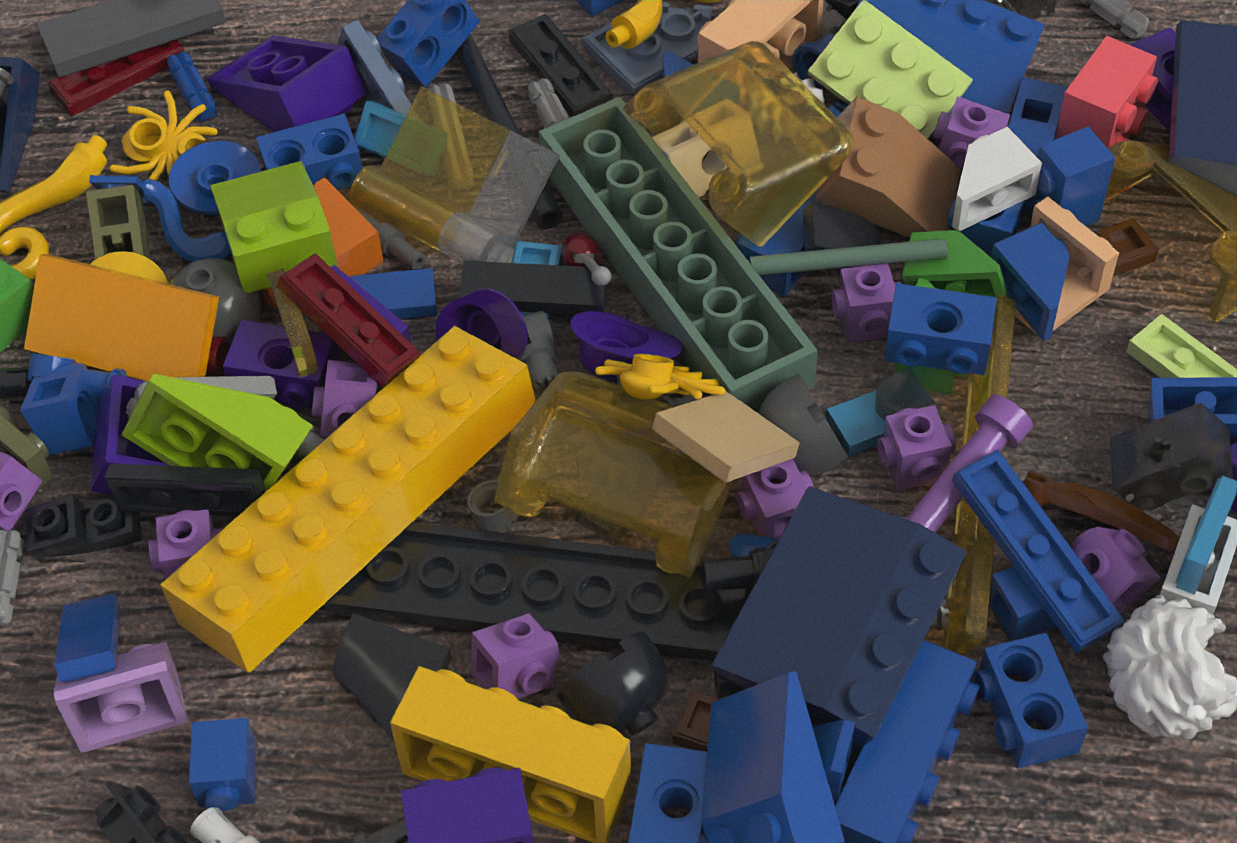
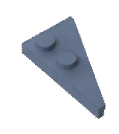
(380, 82)

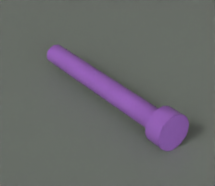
(1000, 425)

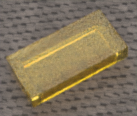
(294, 328)

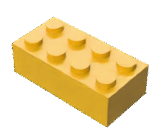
(570, 771)

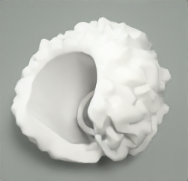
(1164, 671)

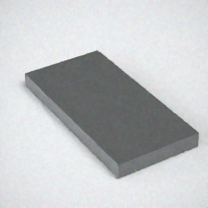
(121, 29)

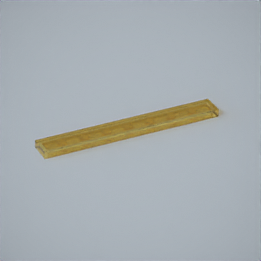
(971, 585)

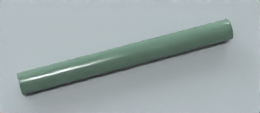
(849, 256)

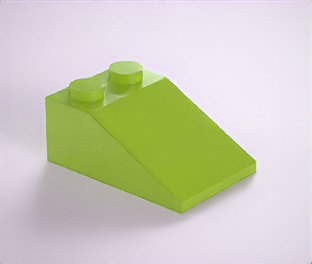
(272, 223)
(215, 427)

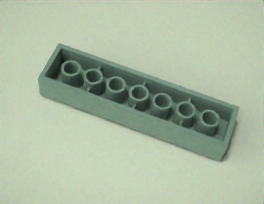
(676, 255)

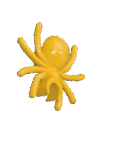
(160, 144)
(654, 375)

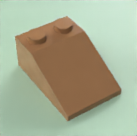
(891, 173)

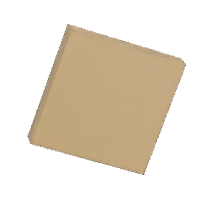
(725, 436)

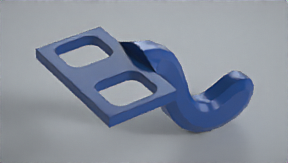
(157, 194)

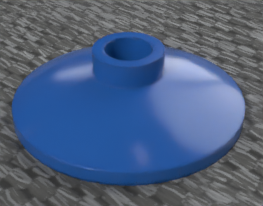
(205, 166)

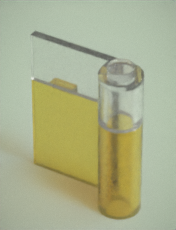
(456, 181)

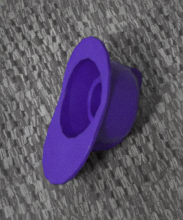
(489, 318)
(618, 339)

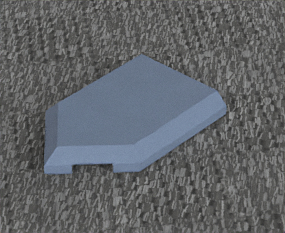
(643, 63)

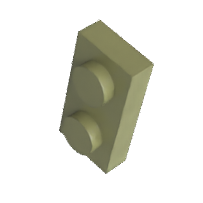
(24, 448)

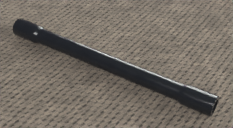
(546, 210)

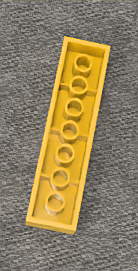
(349, 498)

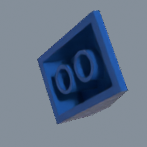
(766, 770)

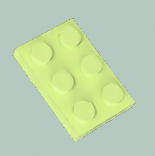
(889, 68)

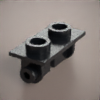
(134, 817)

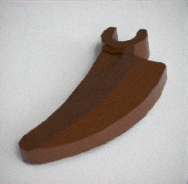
(1100, 507)

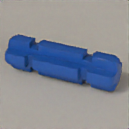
(191, 85)

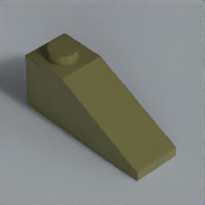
(117, 221)

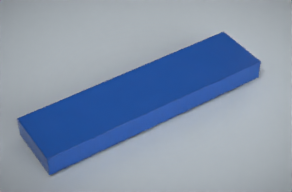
(1037, 551)

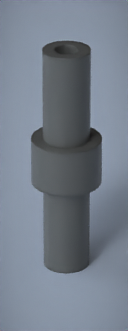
(393, 243)

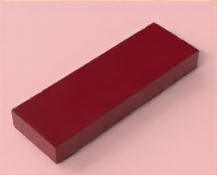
(98, 83)
(348, 319)

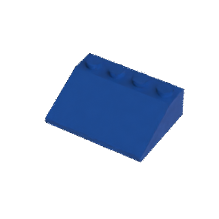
(976, 38)

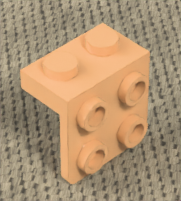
(1089, 265)

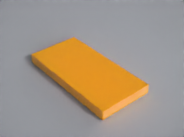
(119, 320)

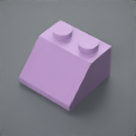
(126, 702)

